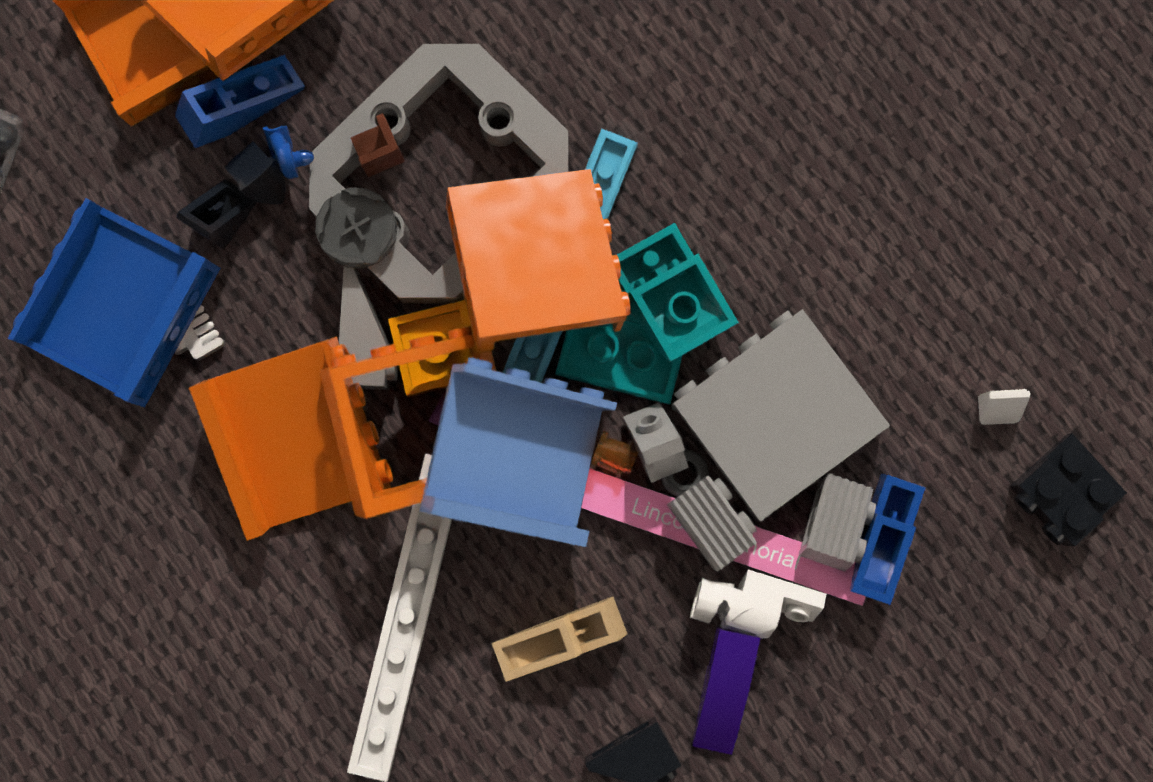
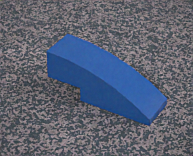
(887, 538)

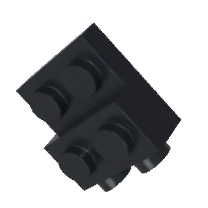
(1067, 491)

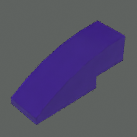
(725, 690)

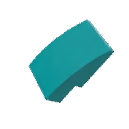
(673, 293)

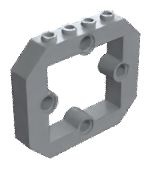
(399, 96)

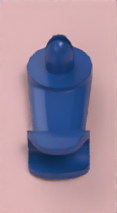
(281, 148)

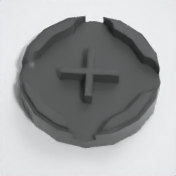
(356, 228)

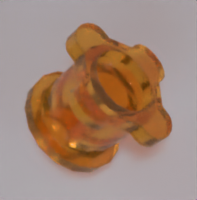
(613, 455)

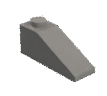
(362, 330)

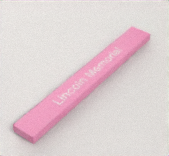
(770, 554)

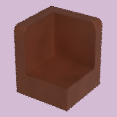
(377, 148)

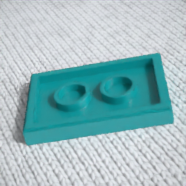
(618, 361)

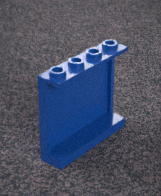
(114, 302)

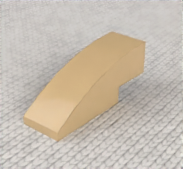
(559, 639)

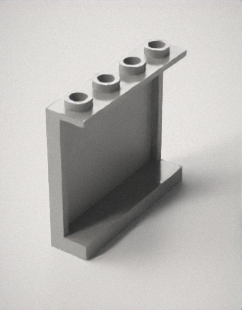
(779, 413)

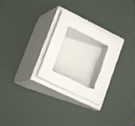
(1002, 406)

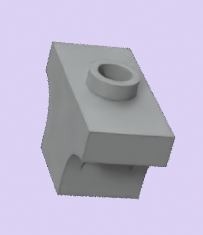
(656, 442)

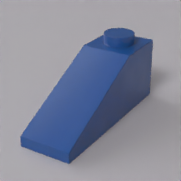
(228, 105)

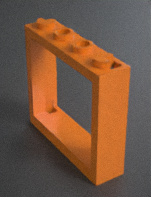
(363, 500)

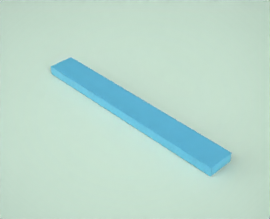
(608, 168)

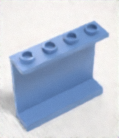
(513, 452)

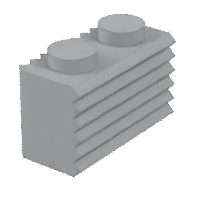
(838, 522)
(713, 523)

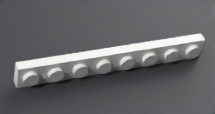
(400, 642)

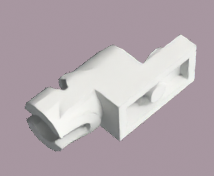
(755, 604)

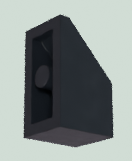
(637, 756)

